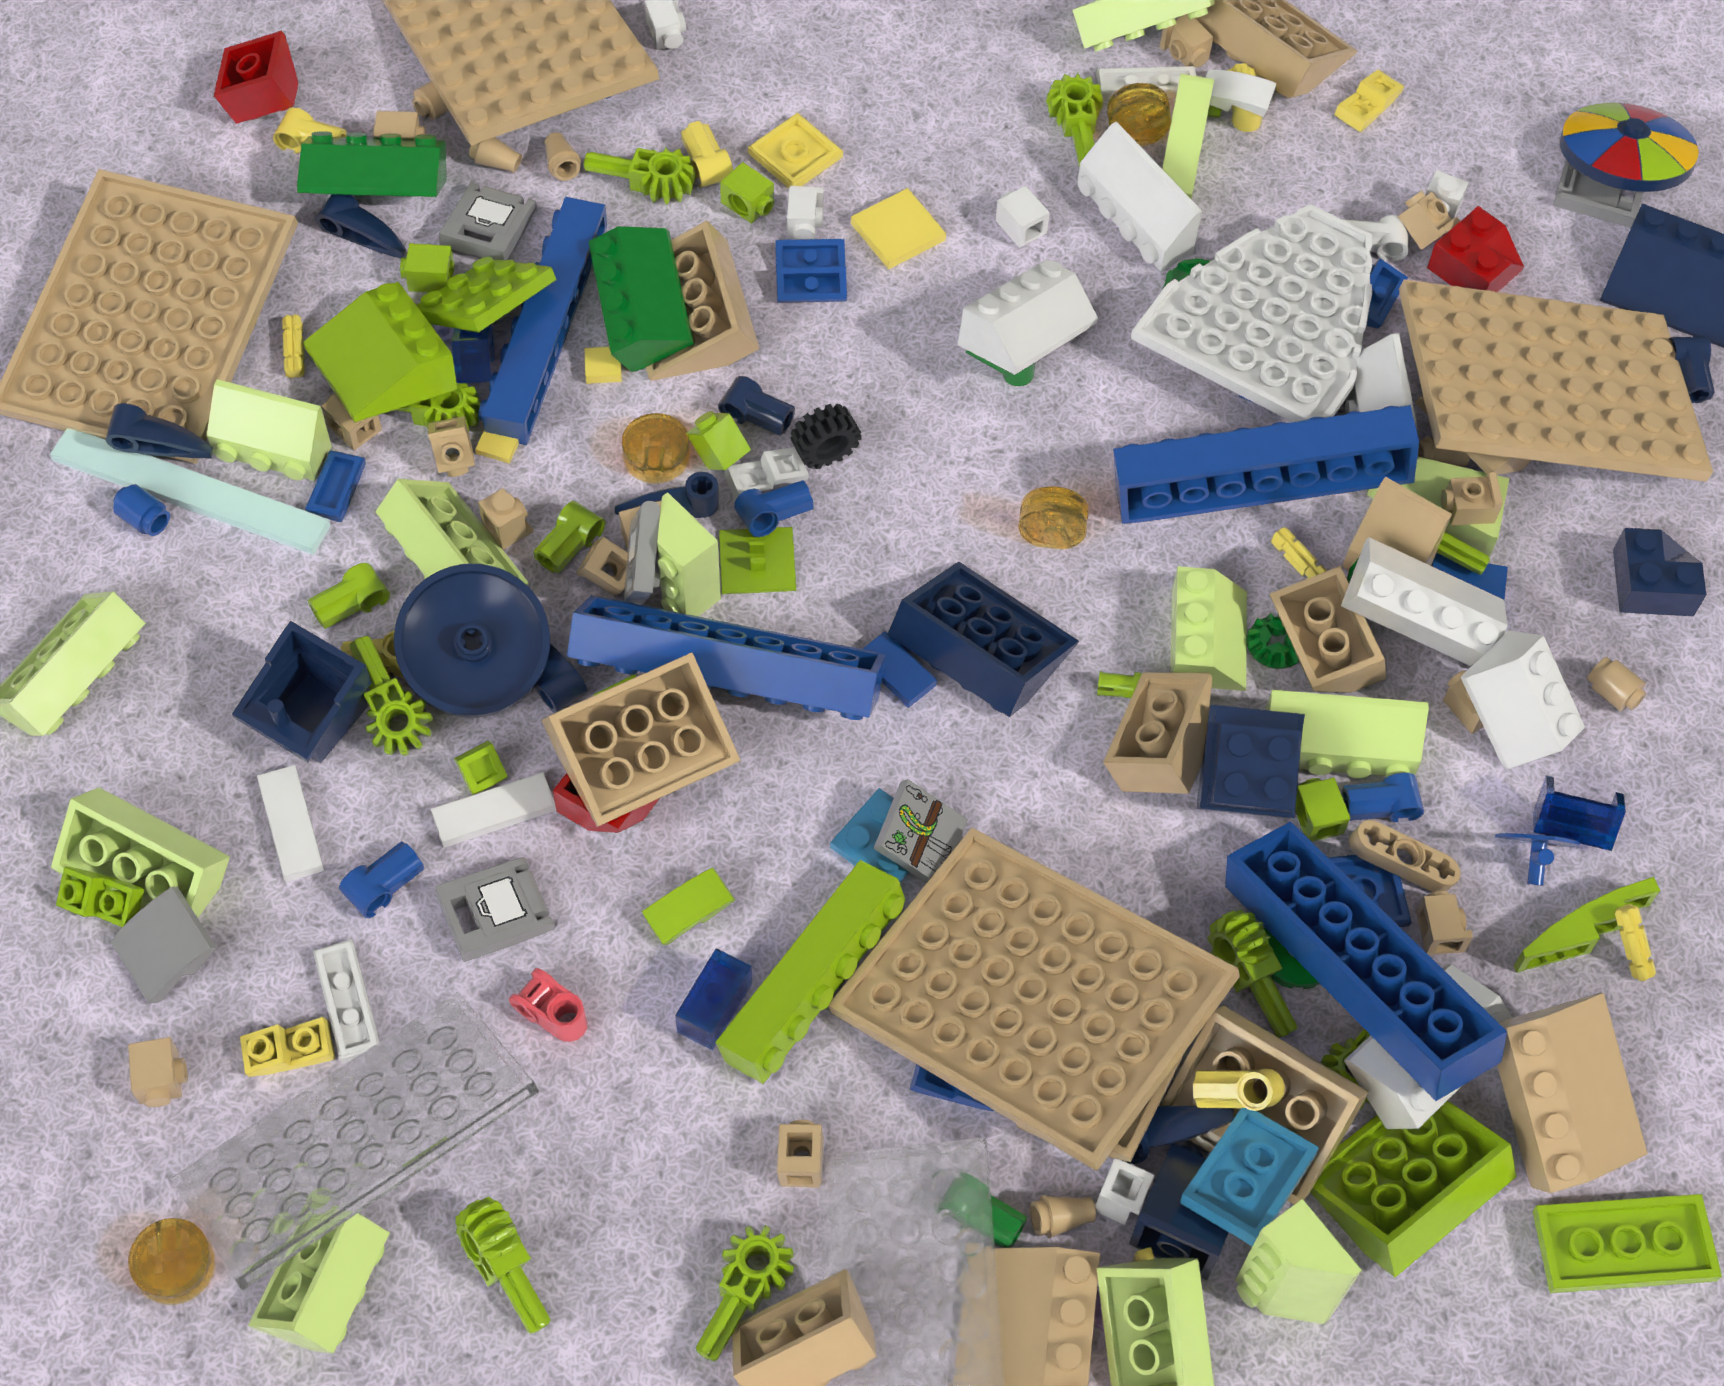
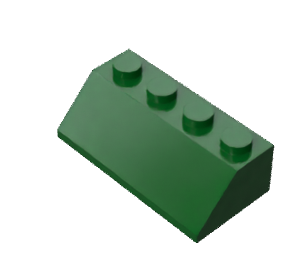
(372, 165)
(640, 295)

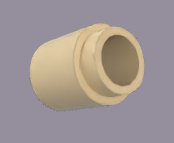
(428, 101)
(1617, 684)

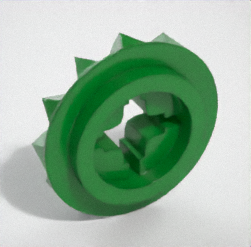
(1274, 655)

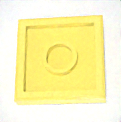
(795, 151)
(898, 228)

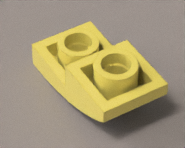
(283, 1049)

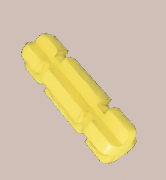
(293, 346)
(1296, 553)
(1635, 942)

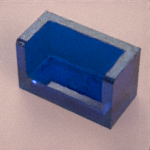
(473, 354)
(1577, 817)
(714, 999)

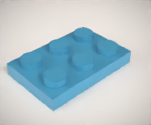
(1249, 1175)

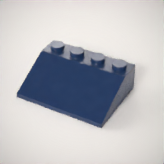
(1672, 272)
(981, 637)

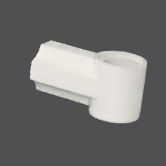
(1388, 236)

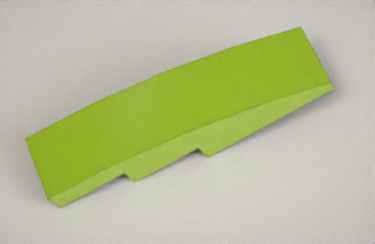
(1581, 929)

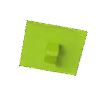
(757, 563)

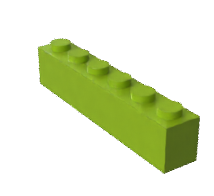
(811, 972)

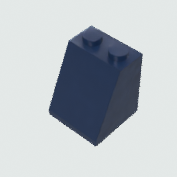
(1172, 1227)

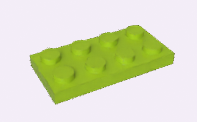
(1626, 1243)

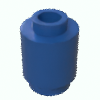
(141, 510)

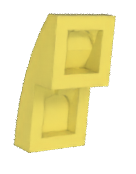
(1369, 101)

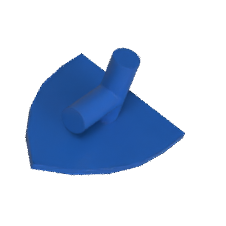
(1539, 853)

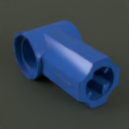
(764, 511)
(1392, 798)
(375, 885)

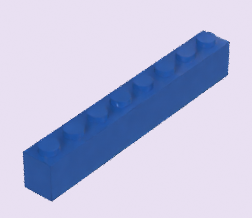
(543, 323)

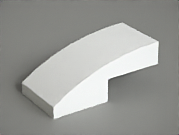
(1241, 91)
(772, 472)

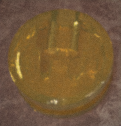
(1141, 112)
(655, 448)
(1053, 517)
(171, 1261)

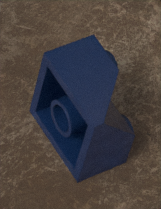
(1656, 574)

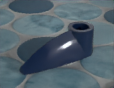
(347, 220)
(141, 433)
(698, 496)
(560, 682)
(1179, 1124)

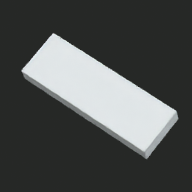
(1164, 77)
(493, 809)
(290, 823)
(346, 999)

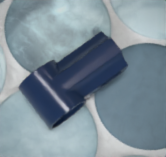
(1694, 361)
(749, 403)

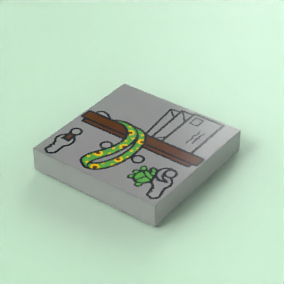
(919, 831)

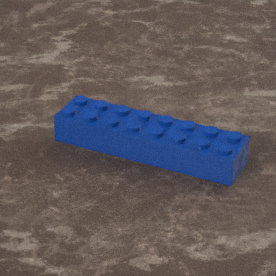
(1265, 464)
(729, 656)
(1365, 961)

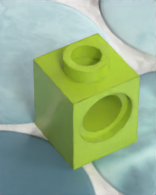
(747, 193)
(1321, 809)

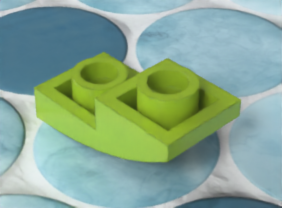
(98, 896)
(688, 905)

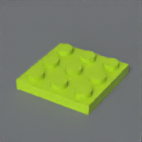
(484, 293)

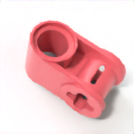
(546, 1001)

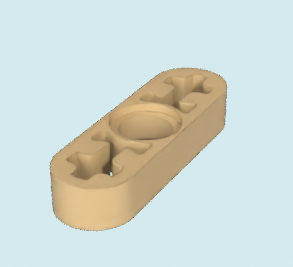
(1387, 858)

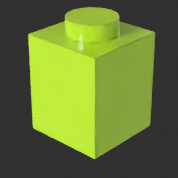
(427, 267)
(718, 440)

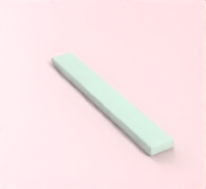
(192, 491)

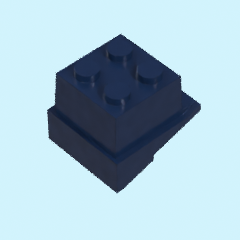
(305, 694)
(1250, 762)

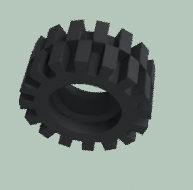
(825, 436)

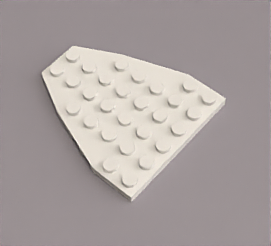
(1273, 314)

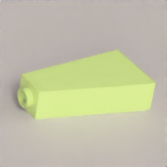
(1187, 130)
(1429, 482)

